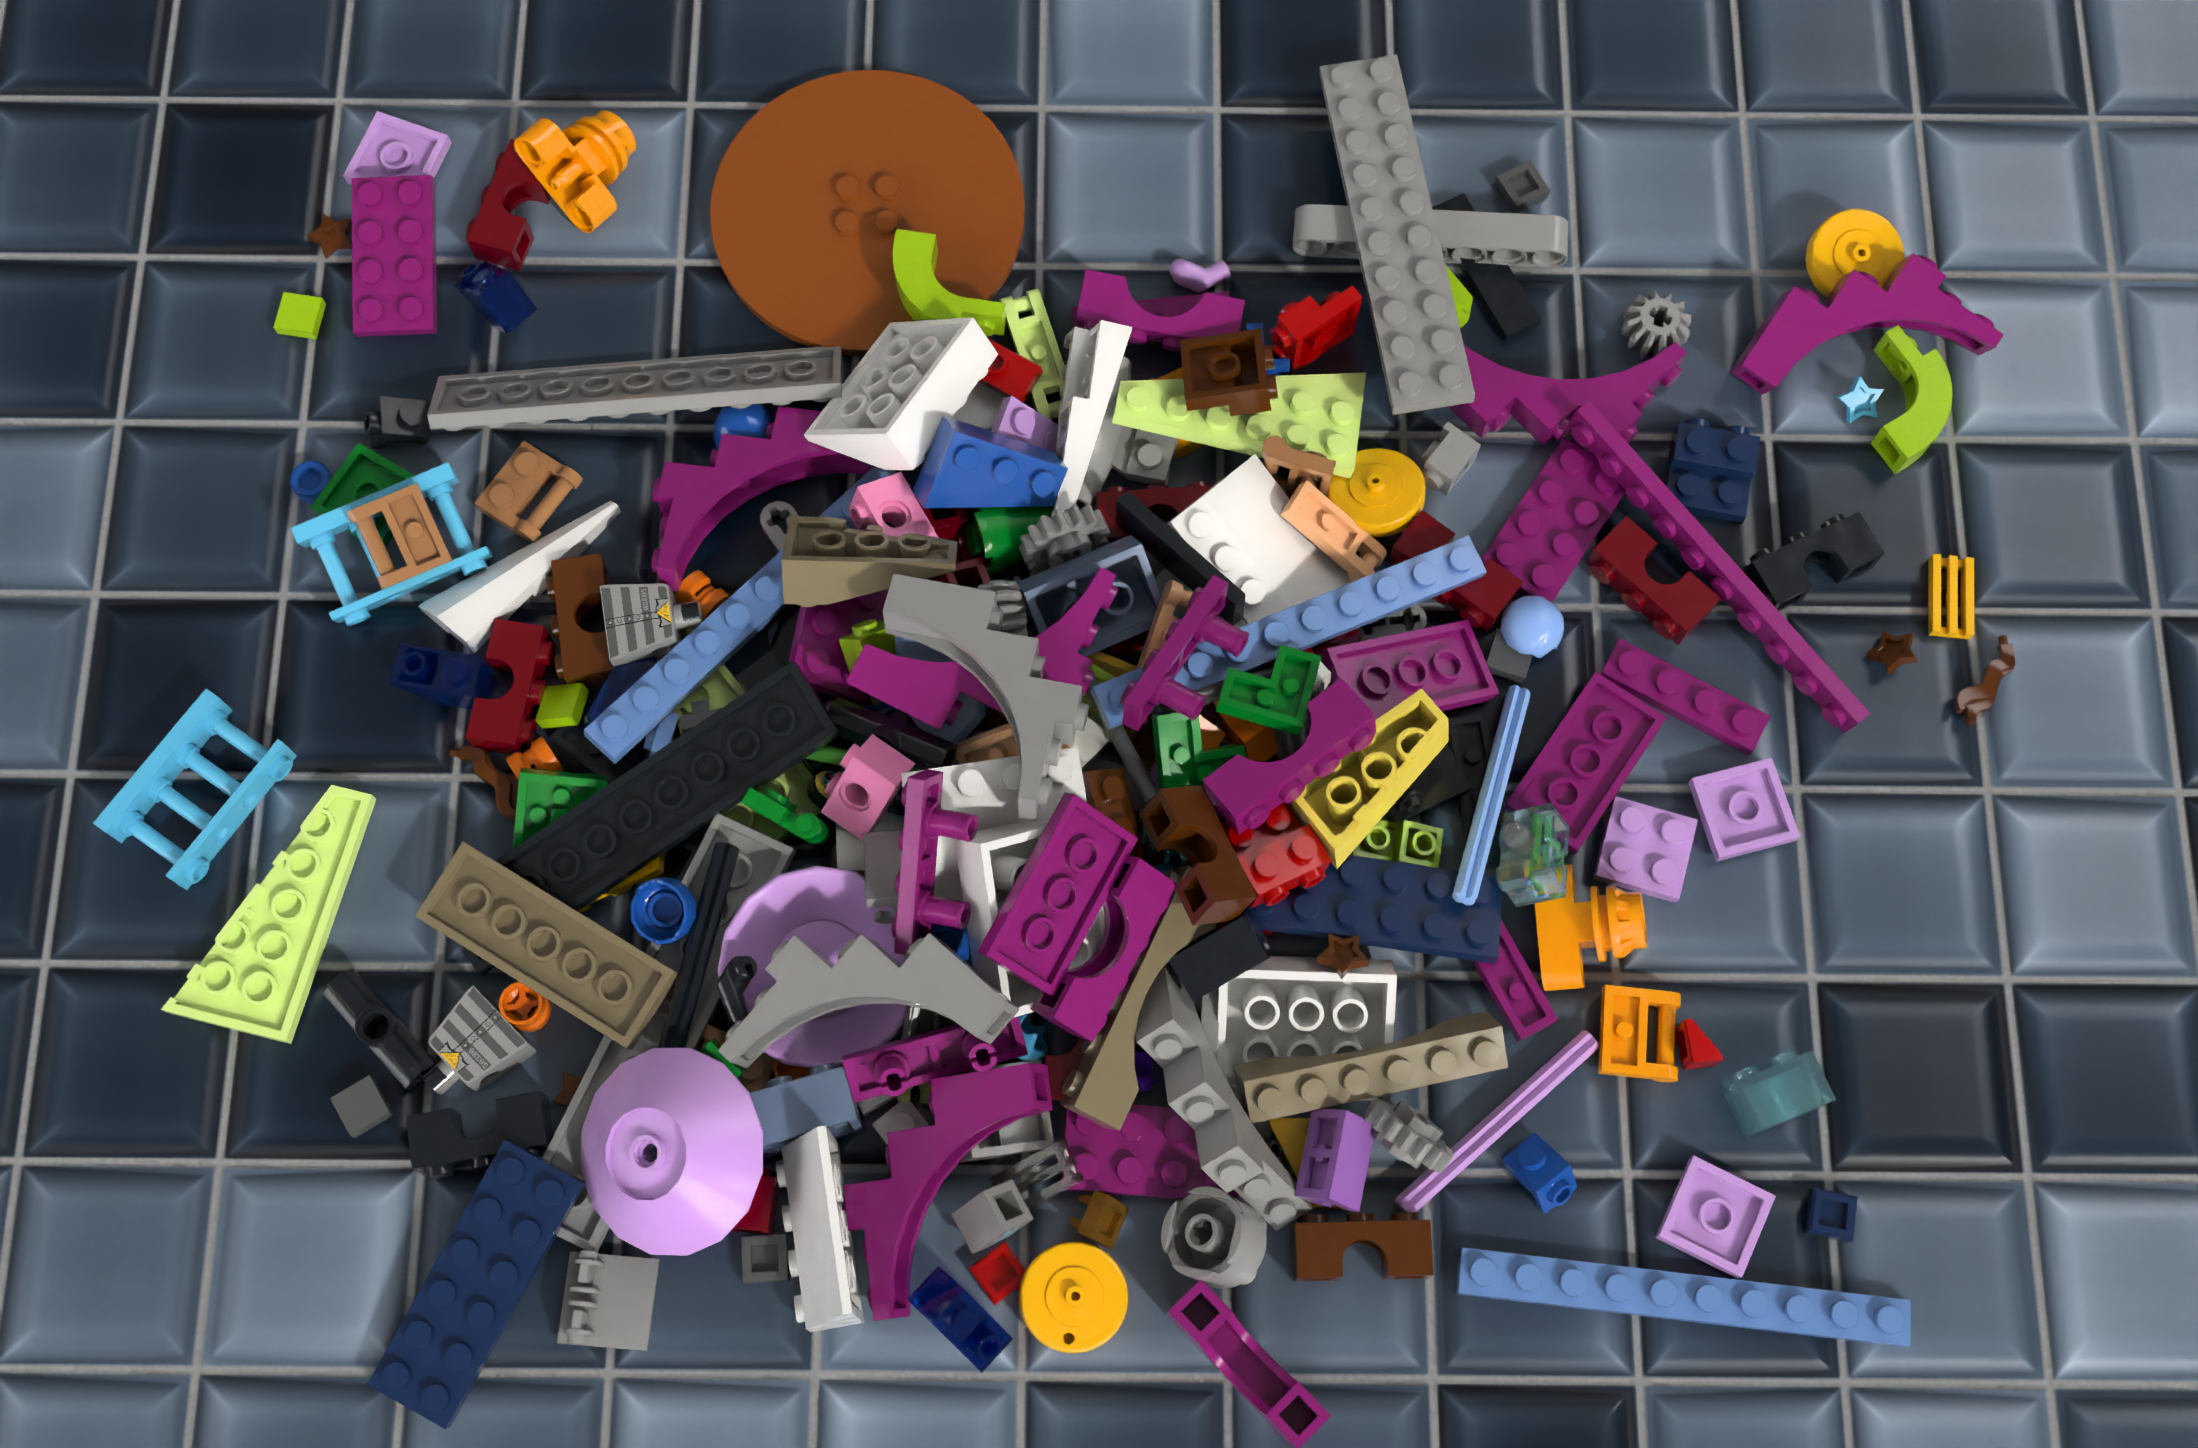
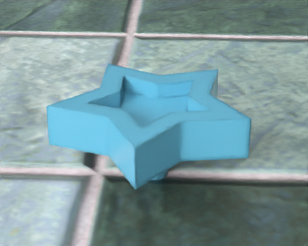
(1860, 400)

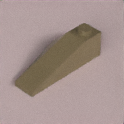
(836, 563)

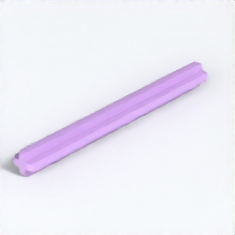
(1499, 1121)

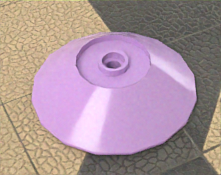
(827, 911)
(704, 1144)

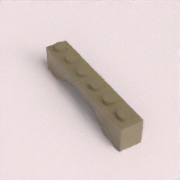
(1106, 1076)
(1308, 1083)

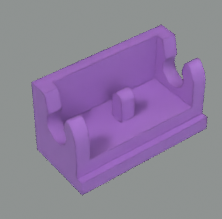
(1335, 1159)

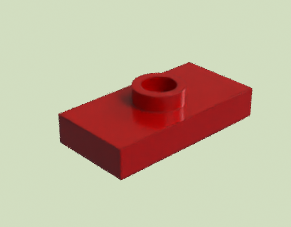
(1011, 374)

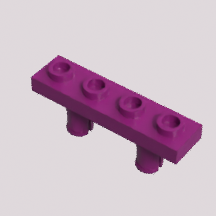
(1182, 638)
(919, 842)
(927, 1056)

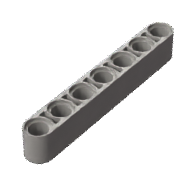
(1481, 236)

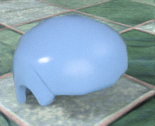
(1532, 626)

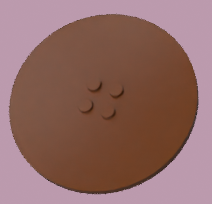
(828, 177)

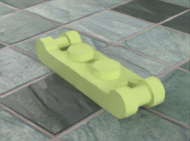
(1037, 343)

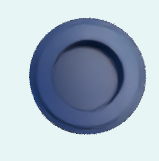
(309, 480)

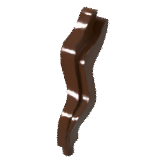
(1982, 696)
(505, 785)

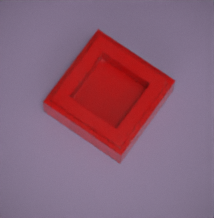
(998, 1273)

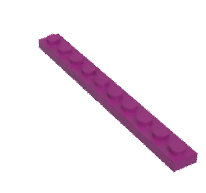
(1724, 576)

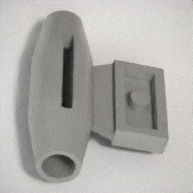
(1130, 451)

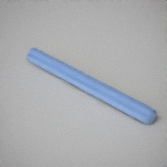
(1491, 796)

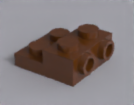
(1228, 372)

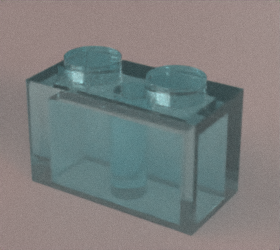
(1777, 1093)

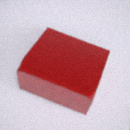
(1695, 1047)

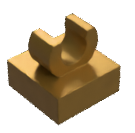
(1101, 1219)

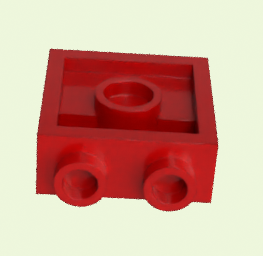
(1310, 330)
(1279, 855)

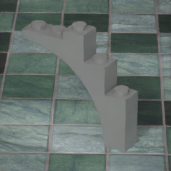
(968, 630)
(866, 974)
(1199, 1093)

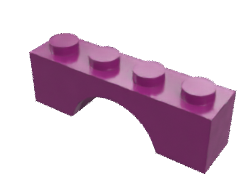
(1109, 299)
(1250, 789)
(1130, 916)
(1247, 1365)

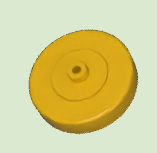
(1850, 242)
(1382, 492)
(1073, 1297)

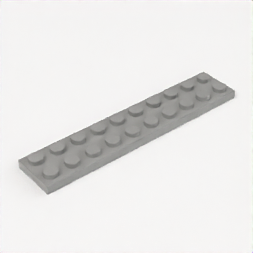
(1396, 236)
(636, 387)
(757, 863)

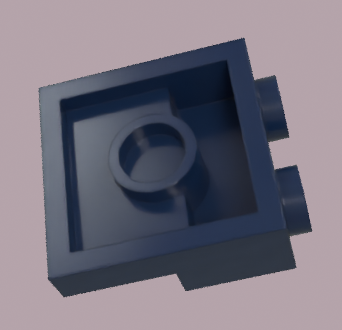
(1712, 469)

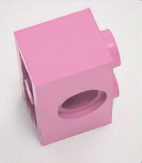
(890, 502)
(866, 786)

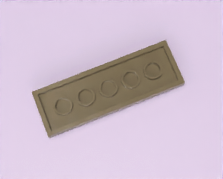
(547, 945)

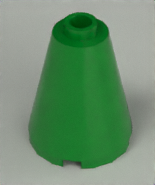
(997, 531)

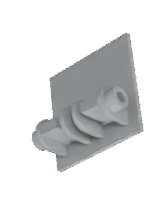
(608, 1301)

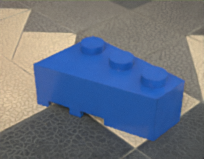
(986, 470)

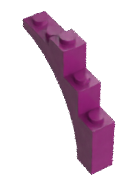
(1858, 303)
(1548, 404)
(699, 497)
(931, 688)
(921, 1158)

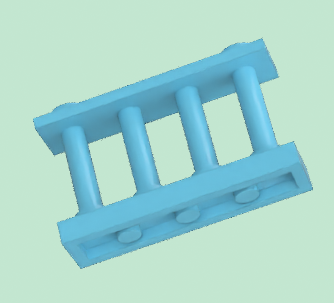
(320, 536)
(181, 751)

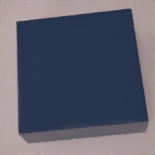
(1831, 1214)

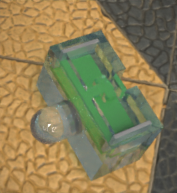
(1533, 855)

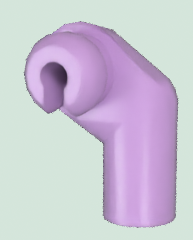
(1196, 277)

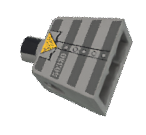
(644, 620)
(475, 1045)

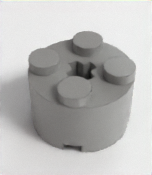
(1214, 1238)

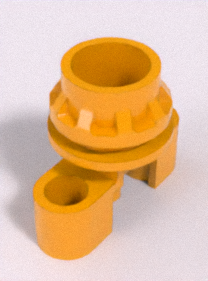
(579, 163)
(1567, 926)

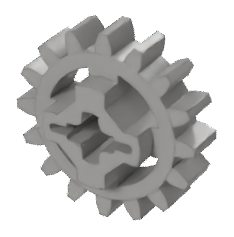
(1063, 537)
(1408, 1134)

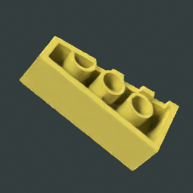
(1370, 781)

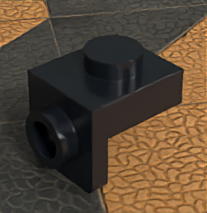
(397, 421)

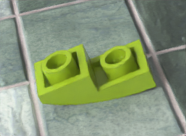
(1403, 843)

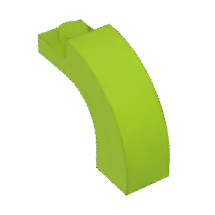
(922, 294)
(1926, 394)

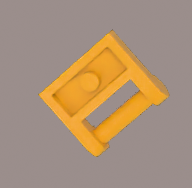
(1625, 1033)

